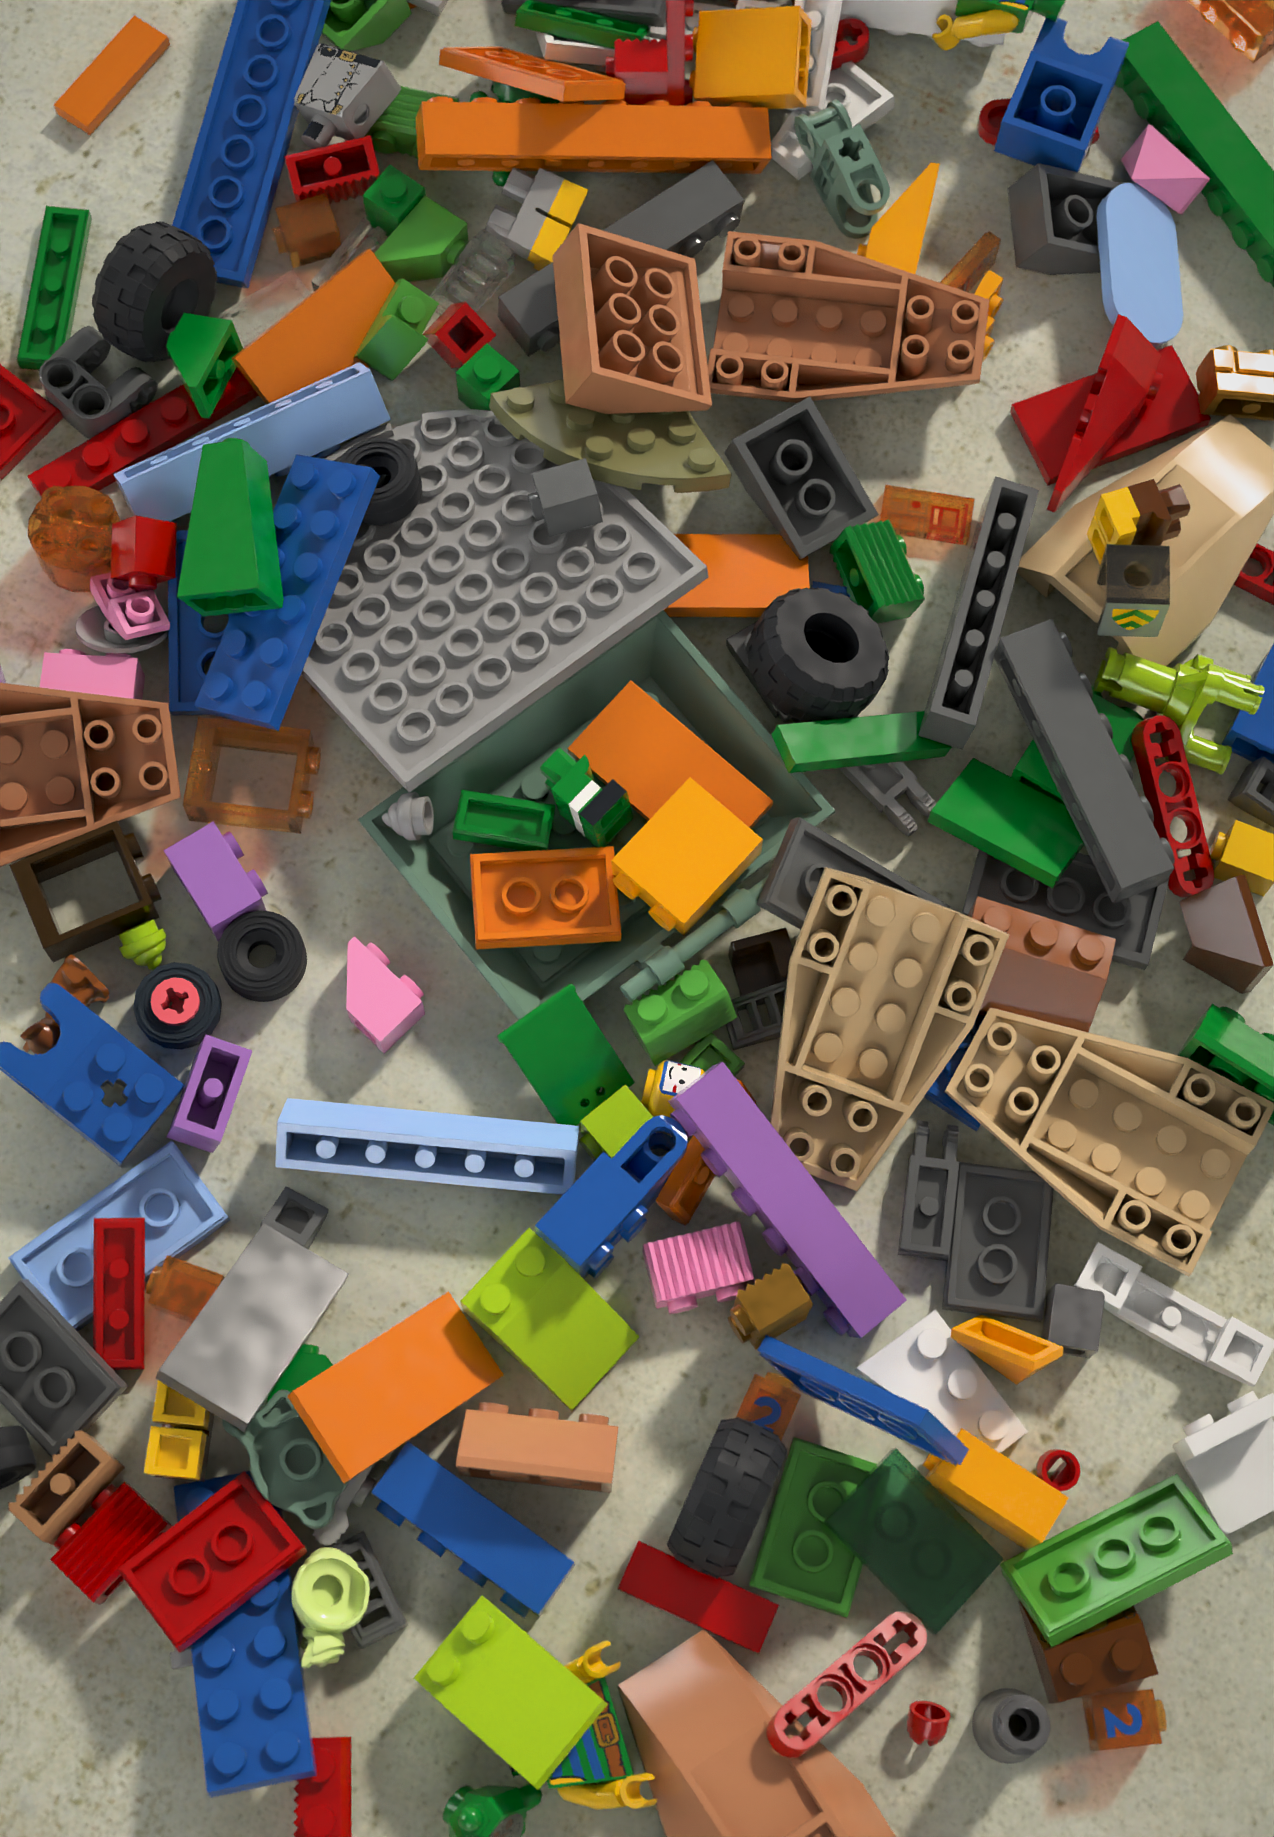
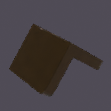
(760, 960)

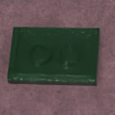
(913, 1540)

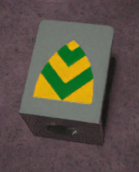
(1132, 609)

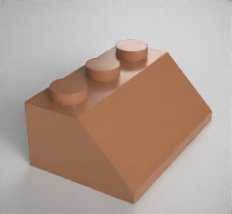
(538, 1448)

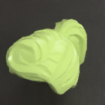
(328, 1599)

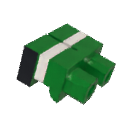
(590, 809)

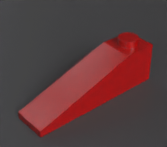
(1114, 402)

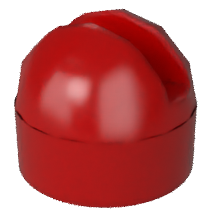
(1065, 1475)
(928, 1722)

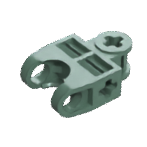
(842, 166)

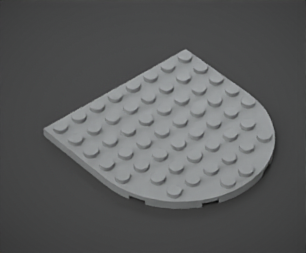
(471, 603)

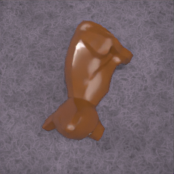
(81, 984)

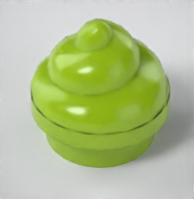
(143, 944)

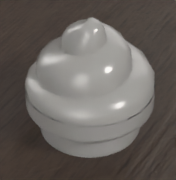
(410, 816)

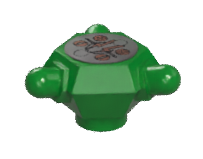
(490, 1810)

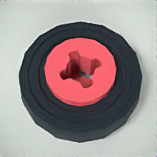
(186, 1020)

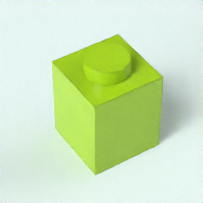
(612, 1123)

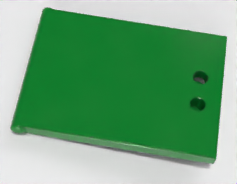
(565, 1057)

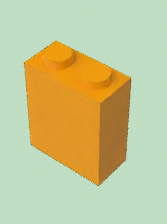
(752, 57)
(685, 857)
(997, 1492)

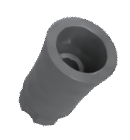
(992, 1728)

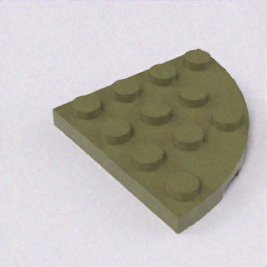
(617, 447)

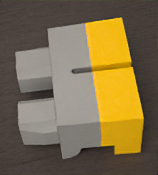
(545, 215)

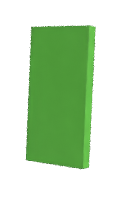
(1115, 1559)

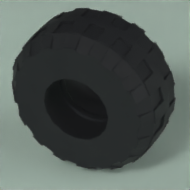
(149, 285)
(817, 655)
(727, 1497)

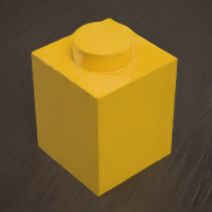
(1245, 852)

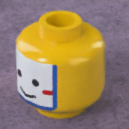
(666, 1083)

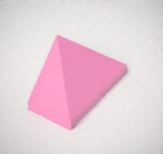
(1163, 170)

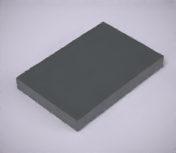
(999, 1243)
(50, 1371)

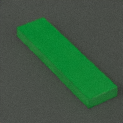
(54, 284)
(854, 742)

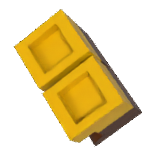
(1137, 516)
(183, 1442)

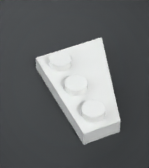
(860, 95)

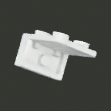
(1233, 1461)

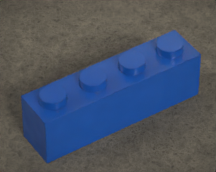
(473, 1530)

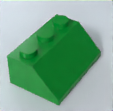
(1233, 1051)

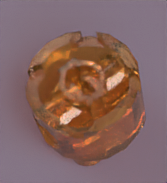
(73, 535)

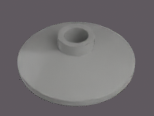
(98, 634)

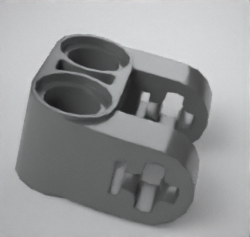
(74, 364)

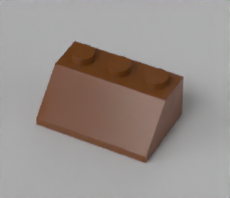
(1045, 967)

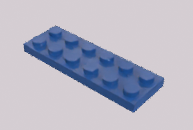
(268, 648)
(250, 1682)

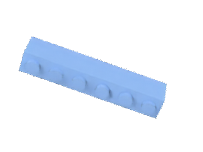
(300, 423)
(426, 1146)

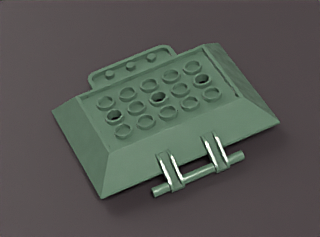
(509, 764)

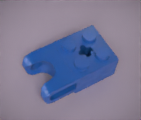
(1059, 100)
(83, 1062)
(612, 1197)

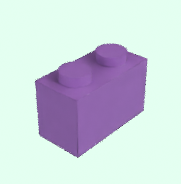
(214, 877)
(209, 1094)

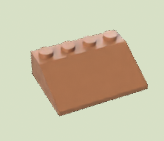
(629, 326)

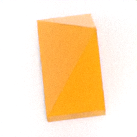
(1005, 1347)

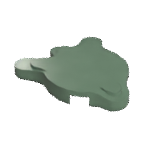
(290, 1463)

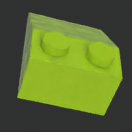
(549, 1319)
(510, 1692)

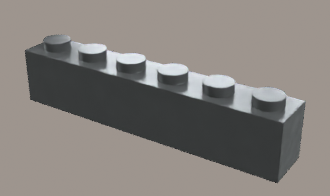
(674, 220)
(978, 613)
(1084, 760)

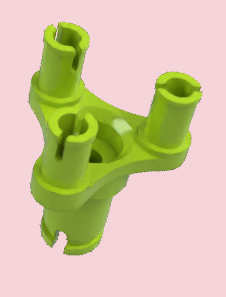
(1180, 695)

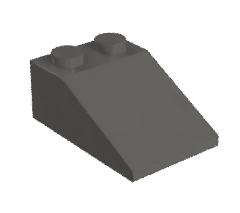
(1057, 220)
(800, 478)

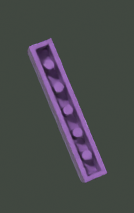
(786, 1201)

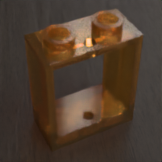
(217, 733)

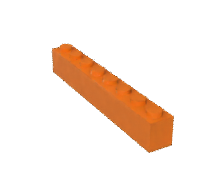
(591, 136)

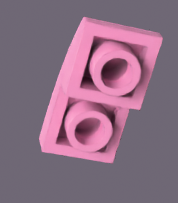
(128, 610)

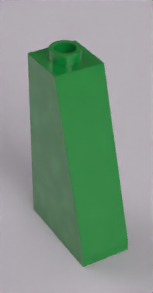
(231, 535)

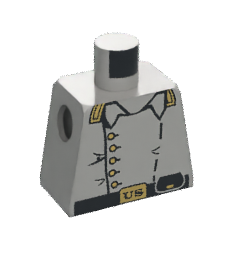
(343, 95)

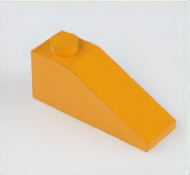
(900, 232)

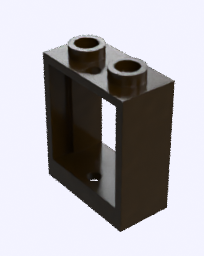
(68, 856)

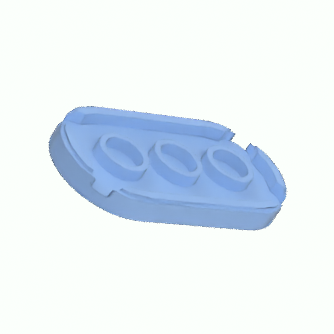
(1140, 262)

